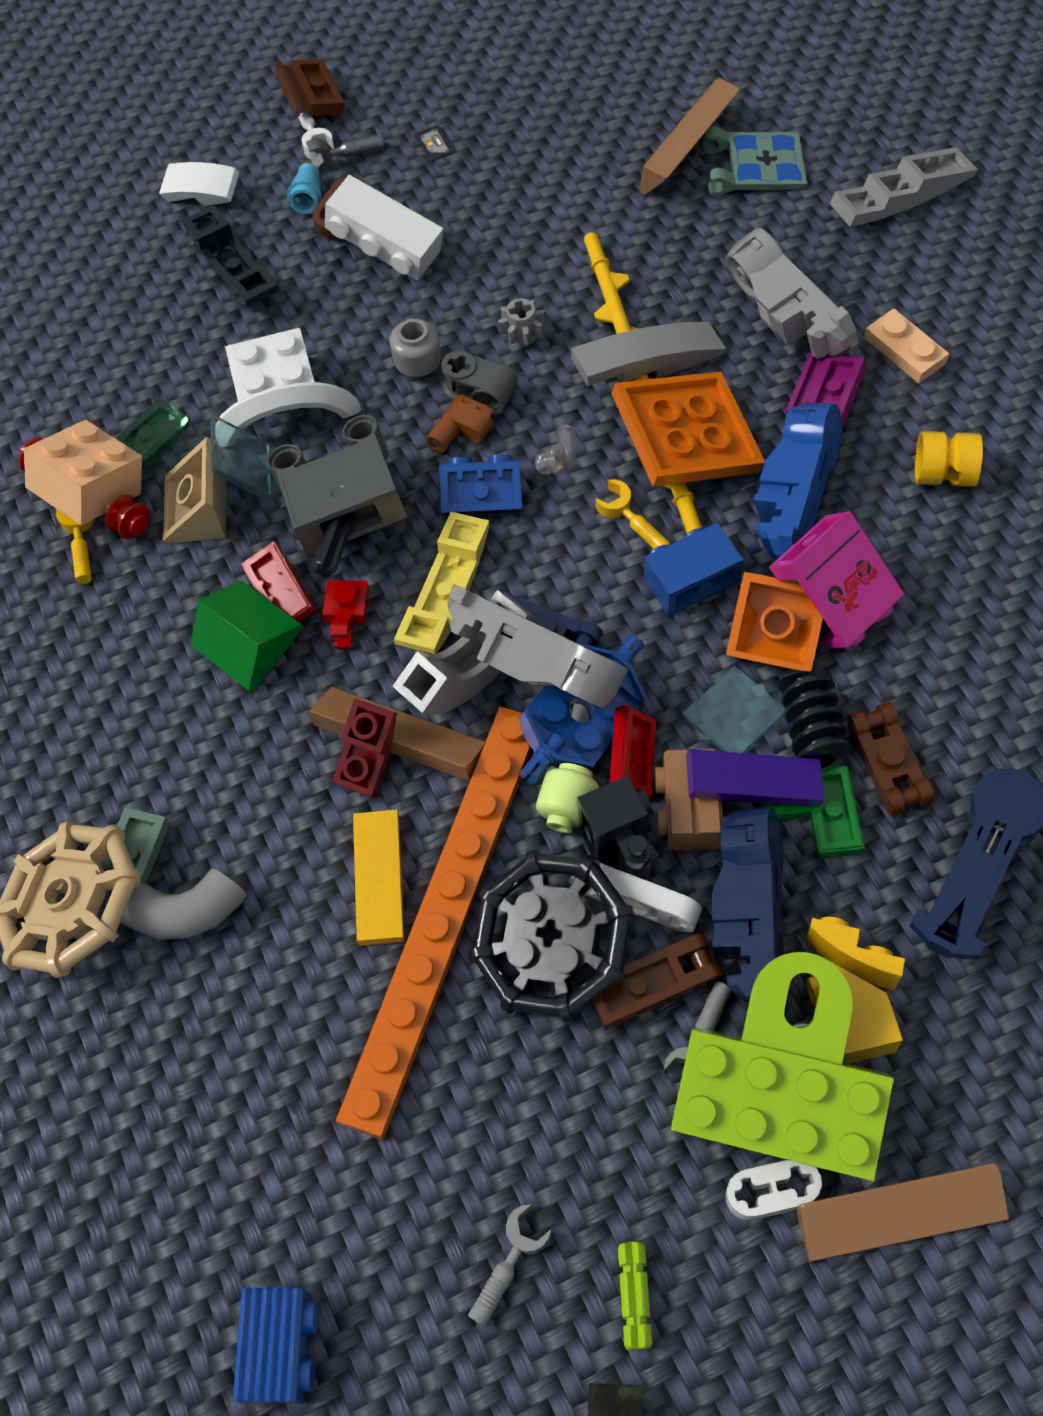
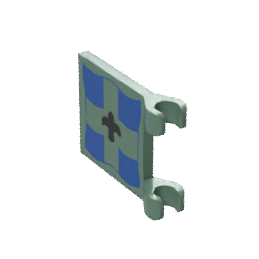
(757, 161)

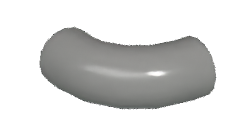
(183, 913)

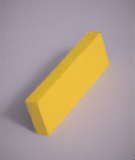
(378, 878)

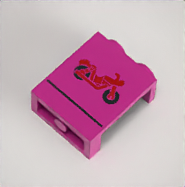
(841, 578)

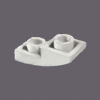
(203, 181)

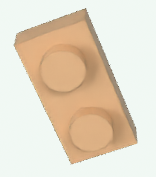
(906, 345)

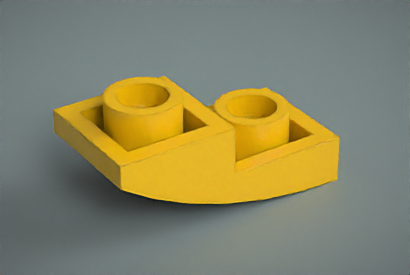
(838, 944)

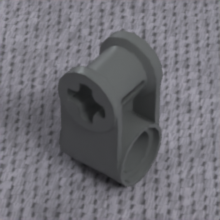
(481, 381)

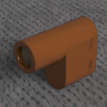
(462, 418)

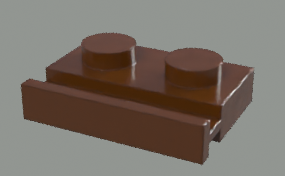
(309, 87)

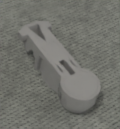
(788, 298)
(533, 651)

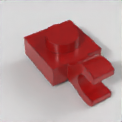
(343, 607)

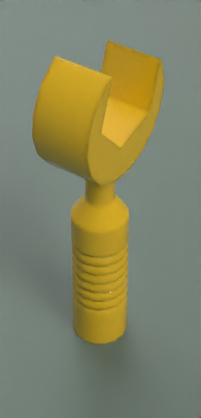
(622, 507)
(79, 547)

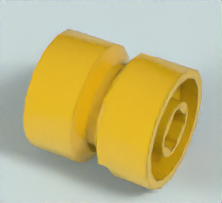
(948, 458)

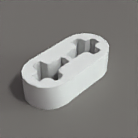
(770, 1176)

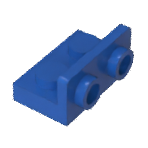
(480, 485)

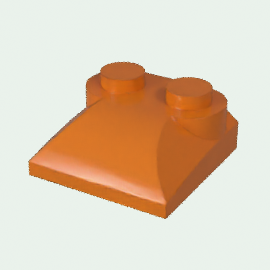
(774, 624)

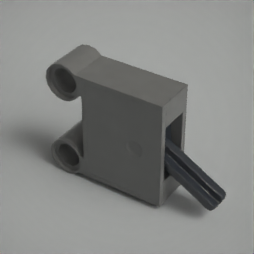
(338, 493)

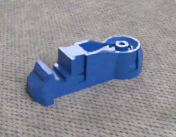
(797, 475)

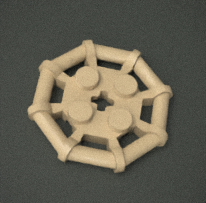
(34, 894)

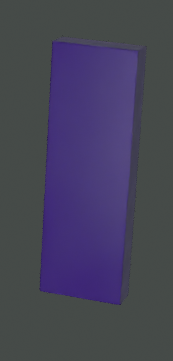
(754, 778)

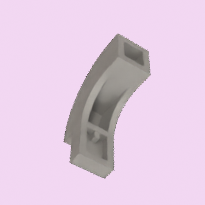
(455, 675)

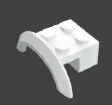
(275, 377)

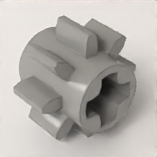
(521, 322)

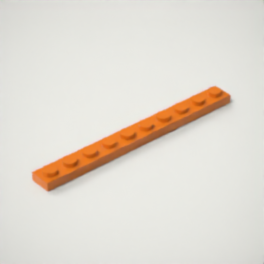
(436, 931)

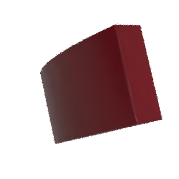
(366, 747)

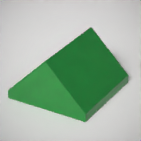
(242, 633)

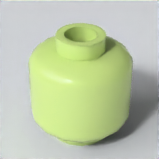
(559, 795)

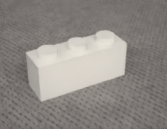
(383, 227)

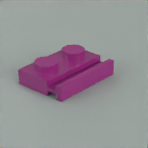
(829, 381)

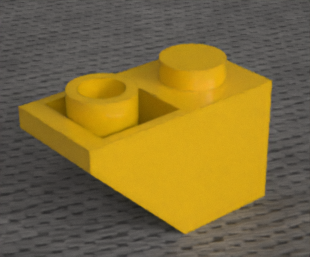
(873, 1023)

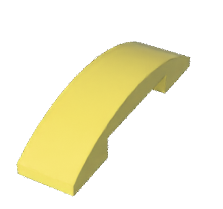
(458, 557)

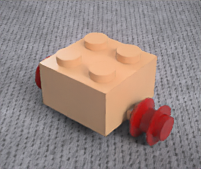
(87, 475)

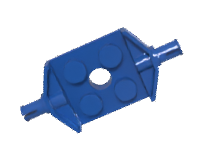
(559, 737)

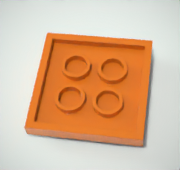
(687, 428)

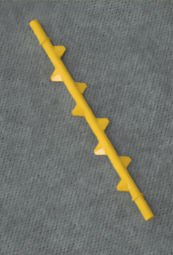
(614, 313)

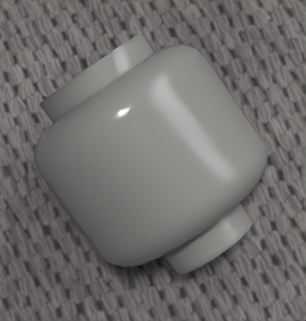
(415, 347)

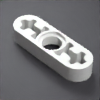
(652, 900)

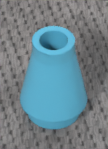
(305, 189)

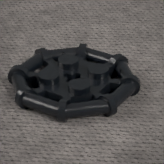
(565, 957)

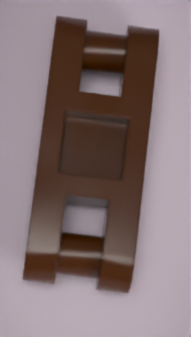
(890, 759)

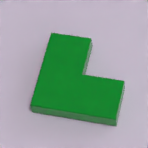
(835, 821)

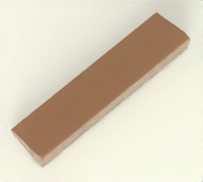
(686, 134)
(412, 737)
(902, 1212)

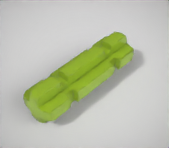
(634, 1296)

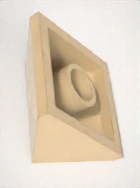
(194, 499)

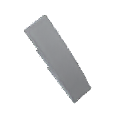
(912, 183)
(647, 350)

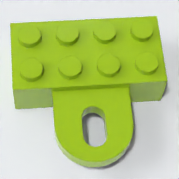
(785, 1084)

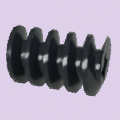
(813, 717)

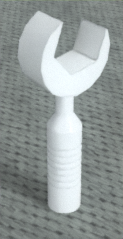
(313, 133)

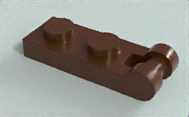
(658, 980)

